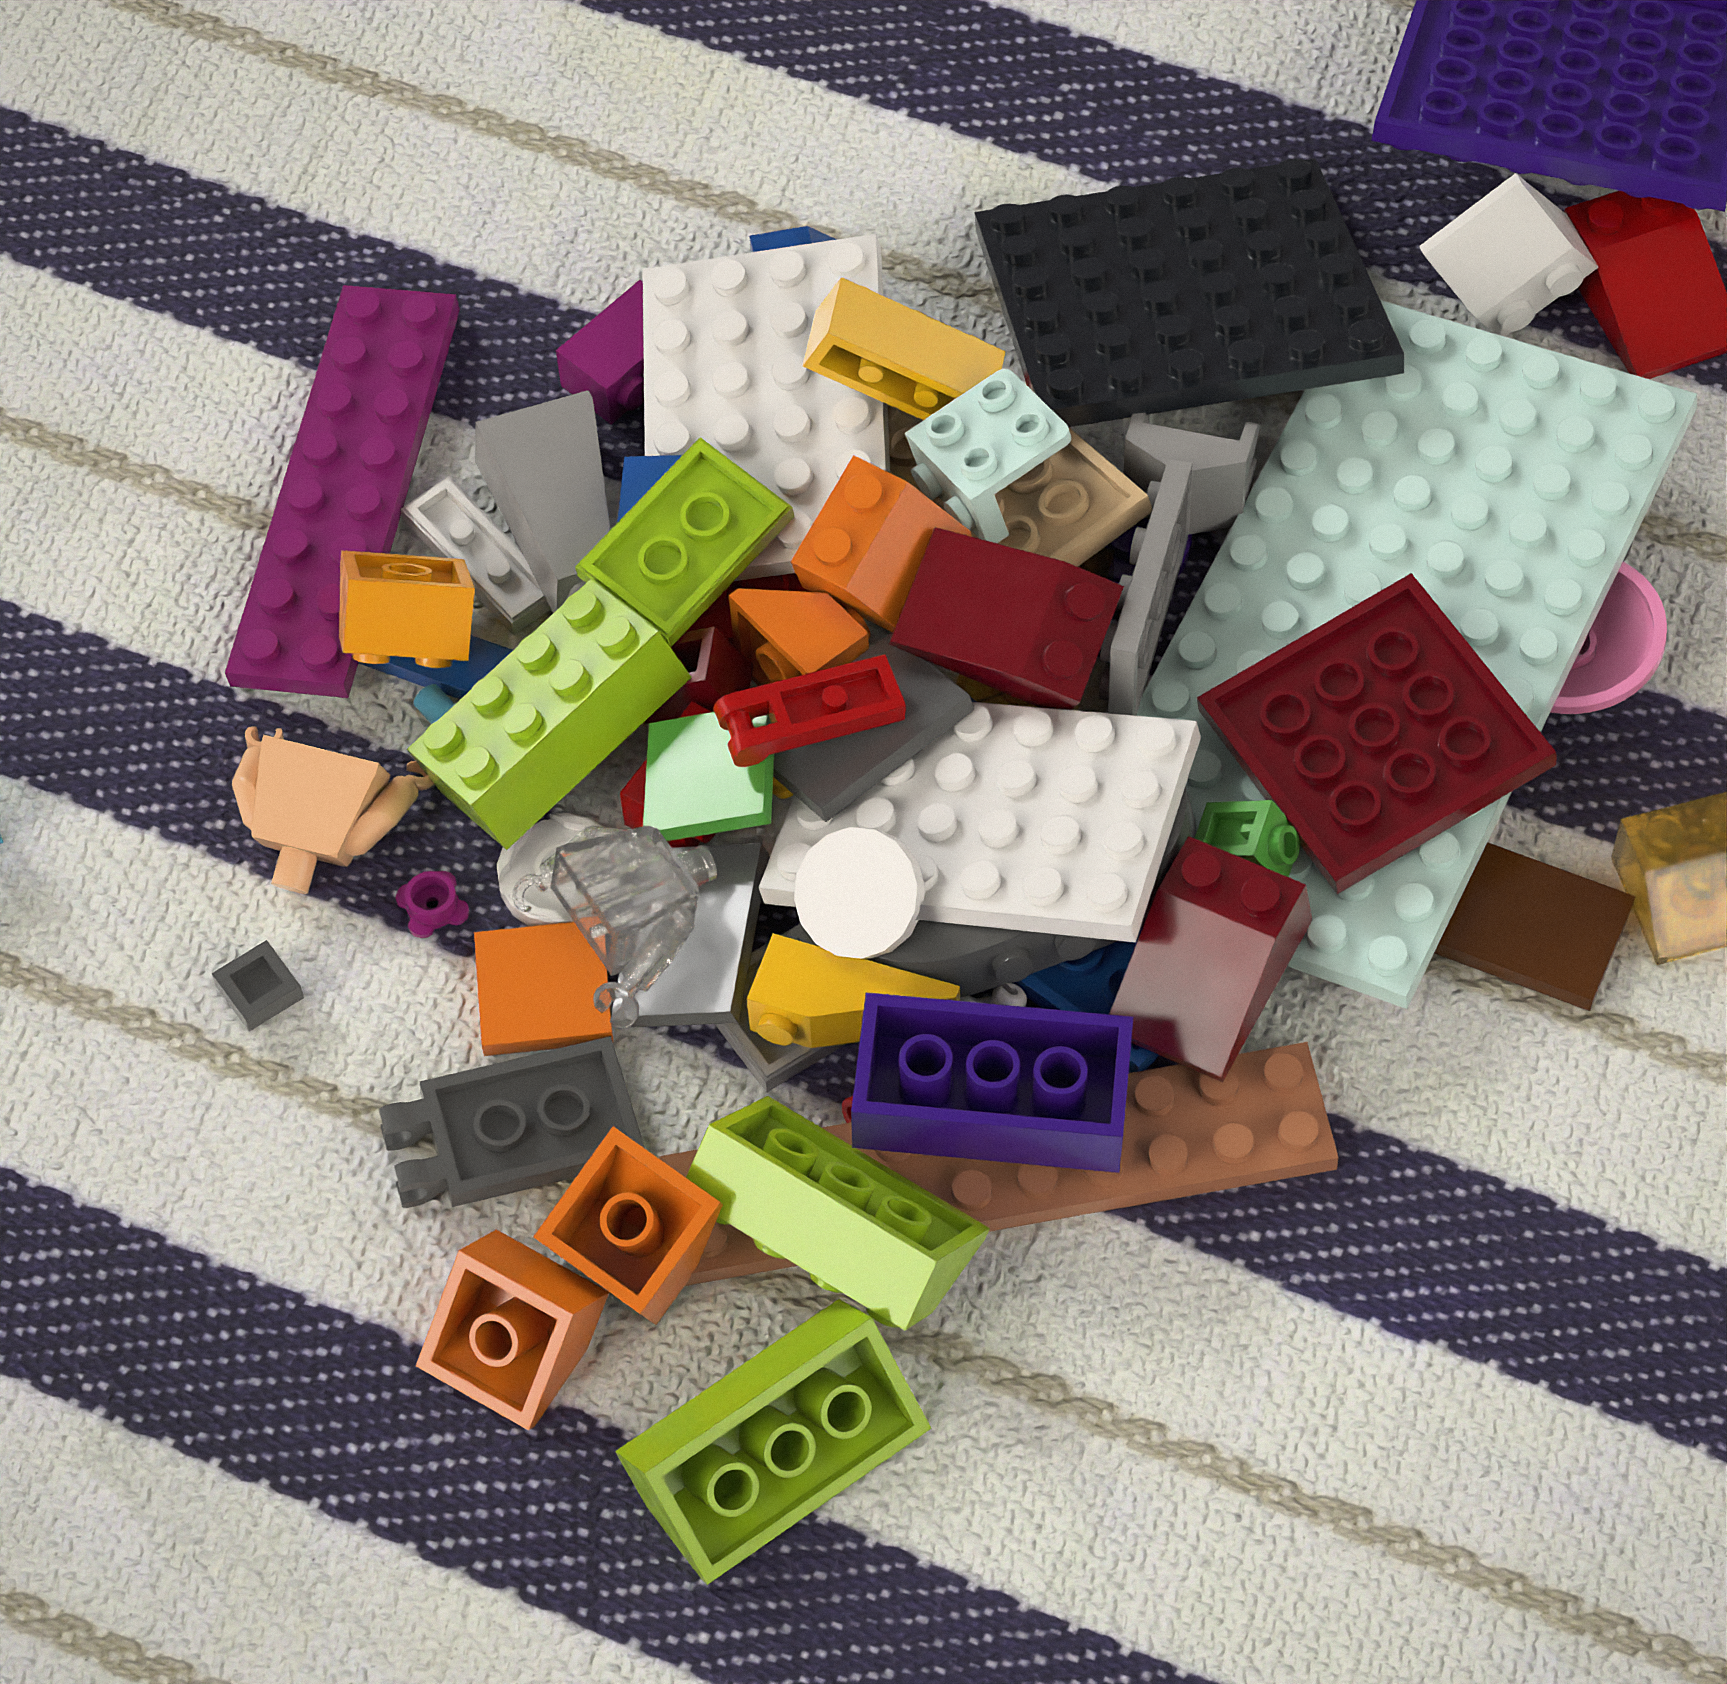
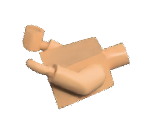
(317, 804)

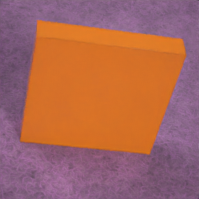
(538, 989)

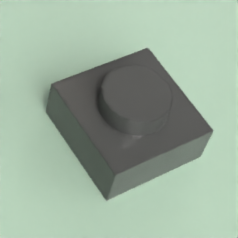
(257, 985)

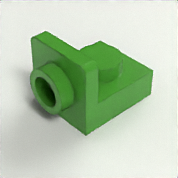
(1251, 831)

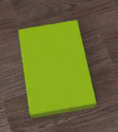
(686, 540)

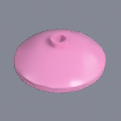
(1619, 649)

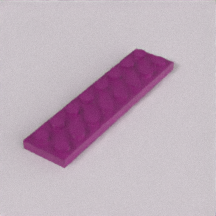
(342, 485)

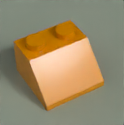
(405, 608)

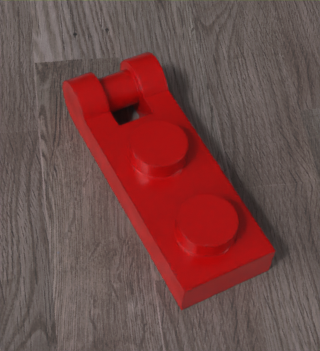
(810, 709)

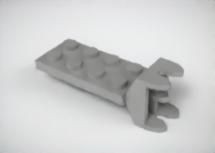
(1193, 488)

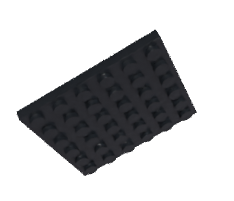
(1186, 293)

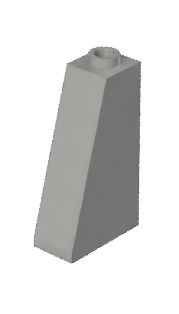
(548, 486)

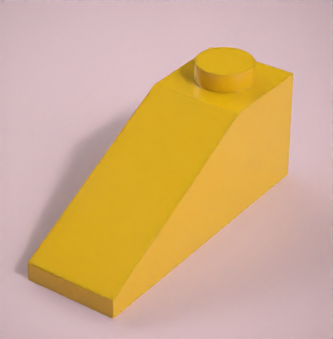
(820, 997)

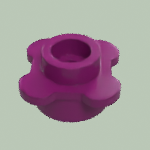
(426, 888)

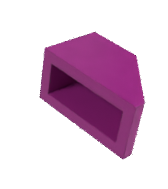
(608, 357)

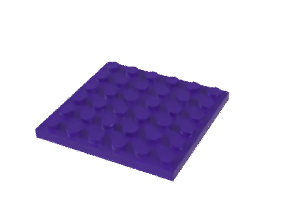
(1569, 92)

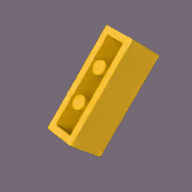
(895, 351)

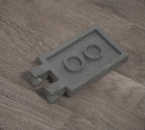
(510, 1124)

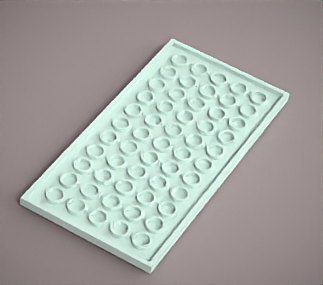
(1510, 501)

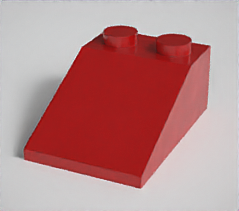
(1653, 282)

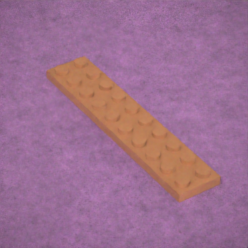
(1178, 1141)

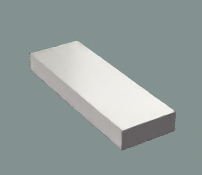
(460, 530)

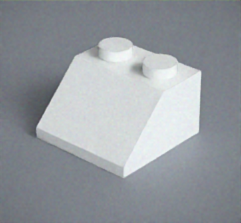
(1510, 256)

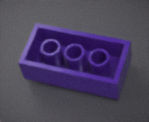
(991, 1082)

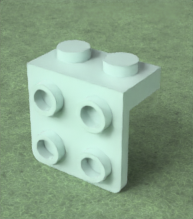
(982, 447)

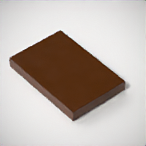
(1537, 926)

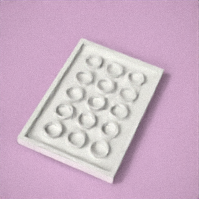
(729, 368)
(1023, 819)

